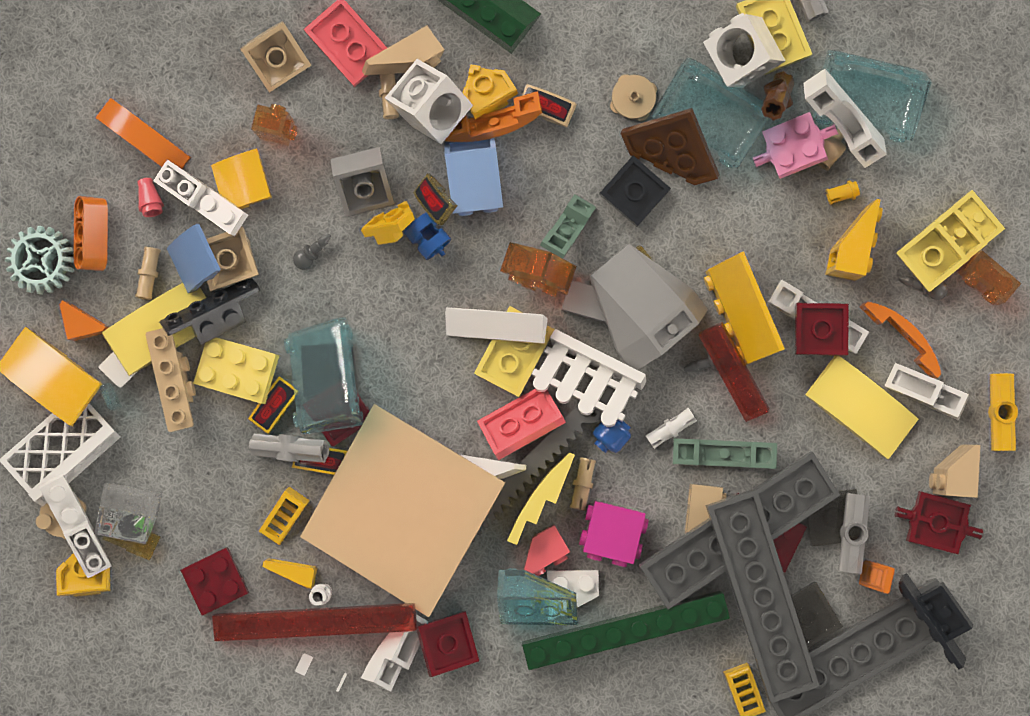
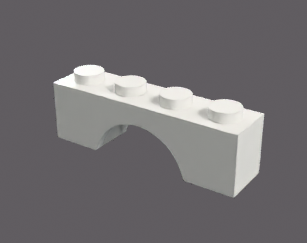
(831, 100)

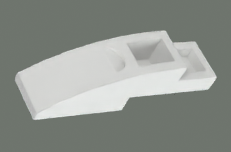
(201, 197)
(75, 525)

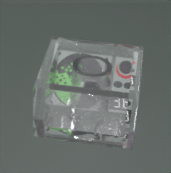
(127, 512)

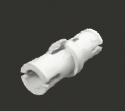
(671, 428)
(315, 594)

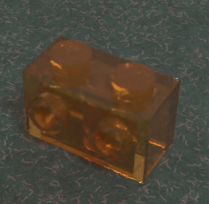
(274, 124)
(989, 278)

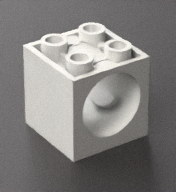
(765, 56)
(429, 101)

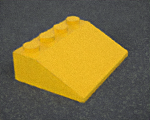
(743, 308)

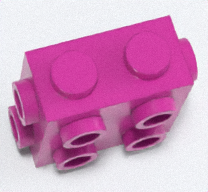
(613, 533)

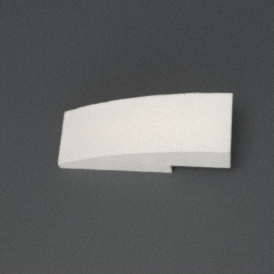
(927, 391)
(391, 656)

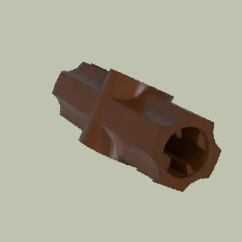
(778, 95)

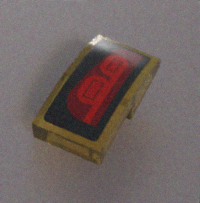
(434, 199)

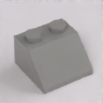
(362, 181)

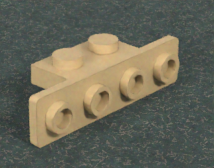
(172, 380)

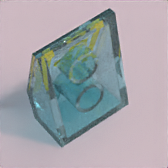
(534, 600)

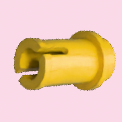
(843, 192)

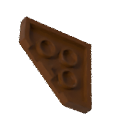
(676, 143)

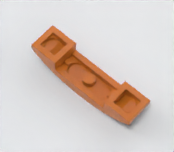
(499, 122)
(141, 135)
(926, 360)

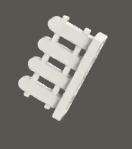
(602, 378)

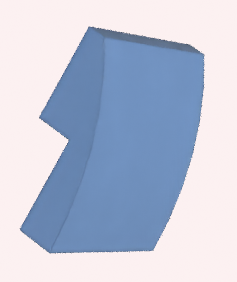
(193, 258)

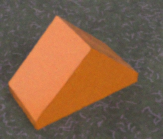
(79, 323)

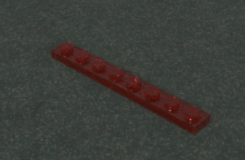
(315, 622)

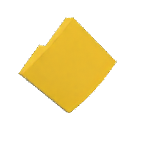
(242, 179)

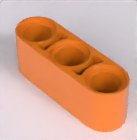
(90, 233)

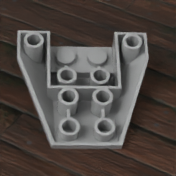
(644, 306)

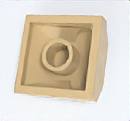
(275, 56)
(233, 258)

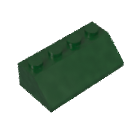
(500, 20)

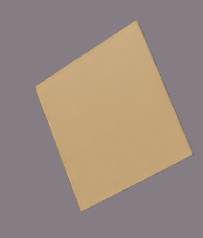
(402, 510)

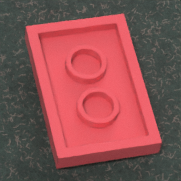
(345, 40)
(520, 422)

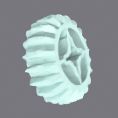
(22, 270)

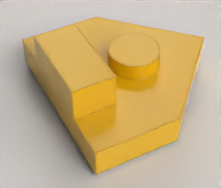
(488, 90)
(389, 226)
(73, 581)

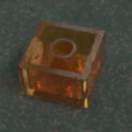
(537, 269)

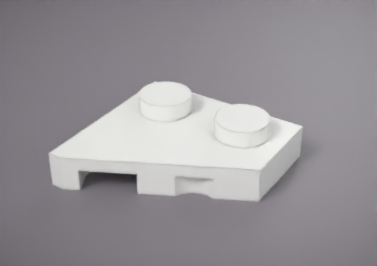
(582, 582)

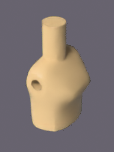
(834, 149)

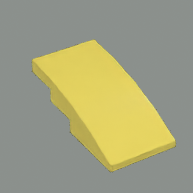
(950, 241)
(128, 335)
(862, 406)
(548, 490)

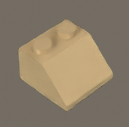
(957, 473)

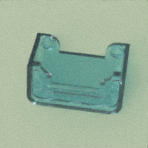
(883, 91)
(727, 115)
(323, 377)

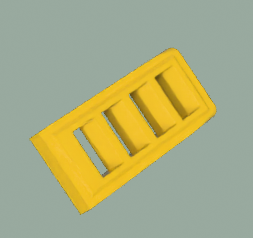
(296, 498)
(296, 572)
(738, 671)

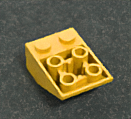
(851, 253)

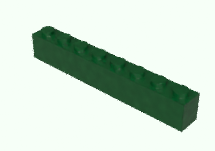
(625, 630)

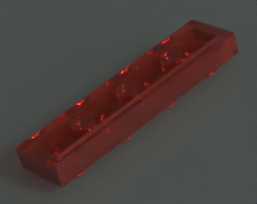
(734, 371)

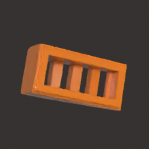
(876, 576)

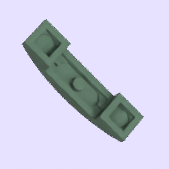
(568, 226)
(725, 453)

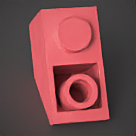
(545, 549)

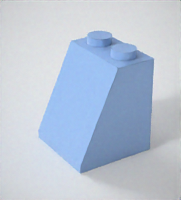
(473, 176)

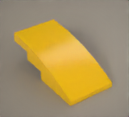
(49, 376)

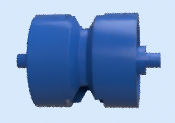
(427, 236)

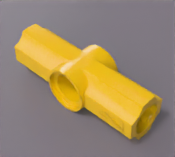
(1002, 394)

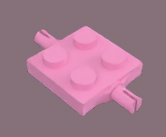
(795, 145)

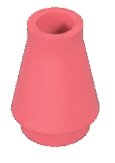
(149, 199)

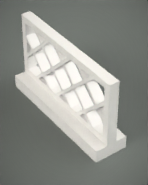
(69, 466)

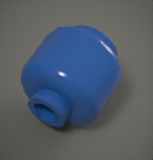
(612, 437)

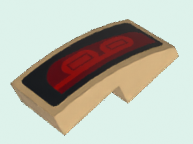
(553, 107)

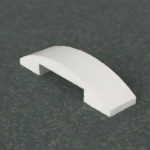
(785, 298)

